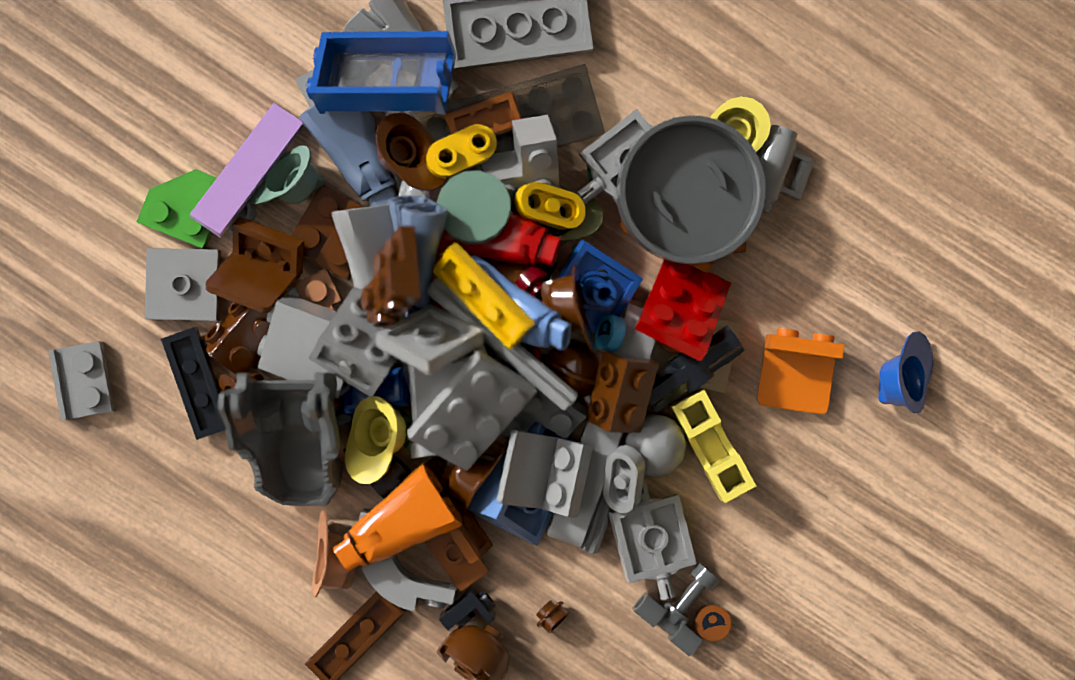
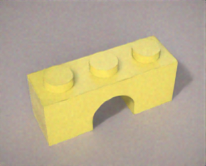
(711, 446)

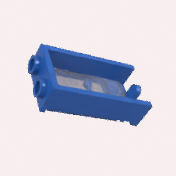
(382, 71)

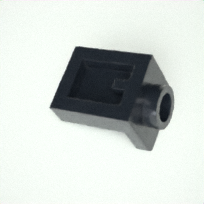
(462, 609)

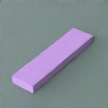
(246, 170)

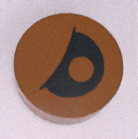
(712, 622)

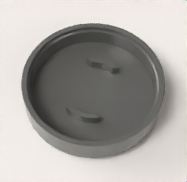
(691, 190)

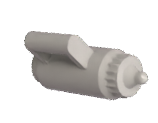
(776, 159)

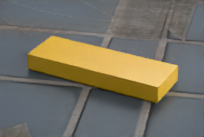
(483, 296)

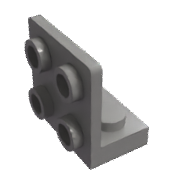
(351, 348)
(544, 473)

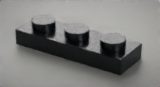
(195, 381)

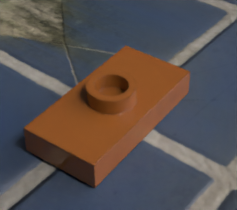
(494, 113)
(455, 563)

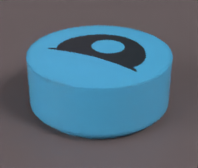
(610, 333)

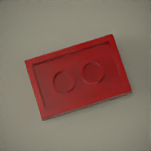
(683, 308)

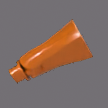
(400, 521)

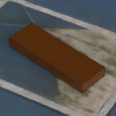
(354, 638)

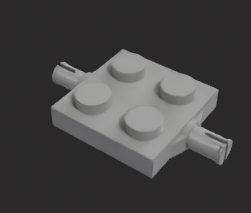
(608, 152)
(653, 540)

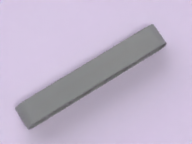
(604, 443)

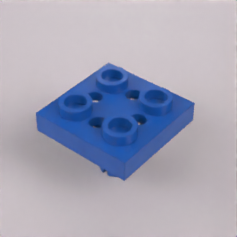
(617, 283)

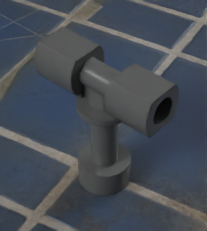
(672, 617)

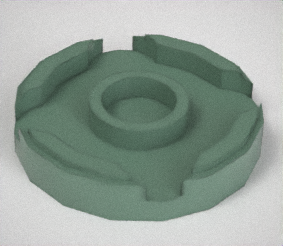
(475, 206)

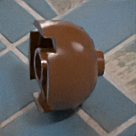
(476, 653)

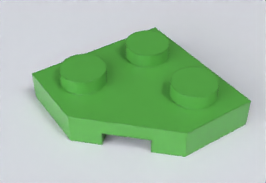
(170, 205)

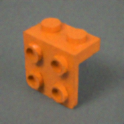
(798, 371)

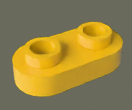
(462, 150)
(547, 205)

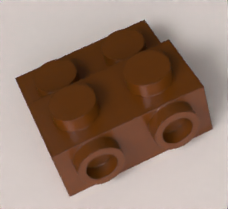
(320, 233)
(395, 280)

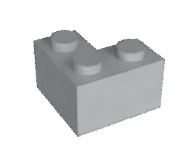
(531, 161)

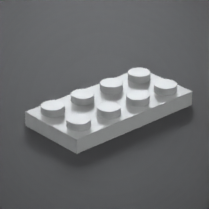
(516, 30)

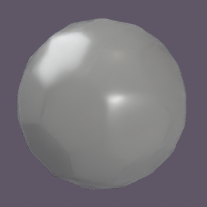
(659, 443)

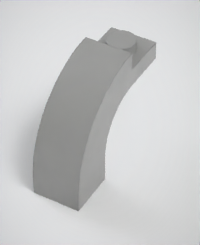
(404, 588)

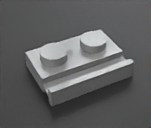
(82, 380)

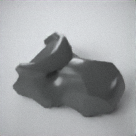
(286, 436)

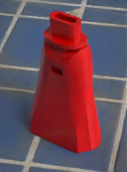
(518, 244)

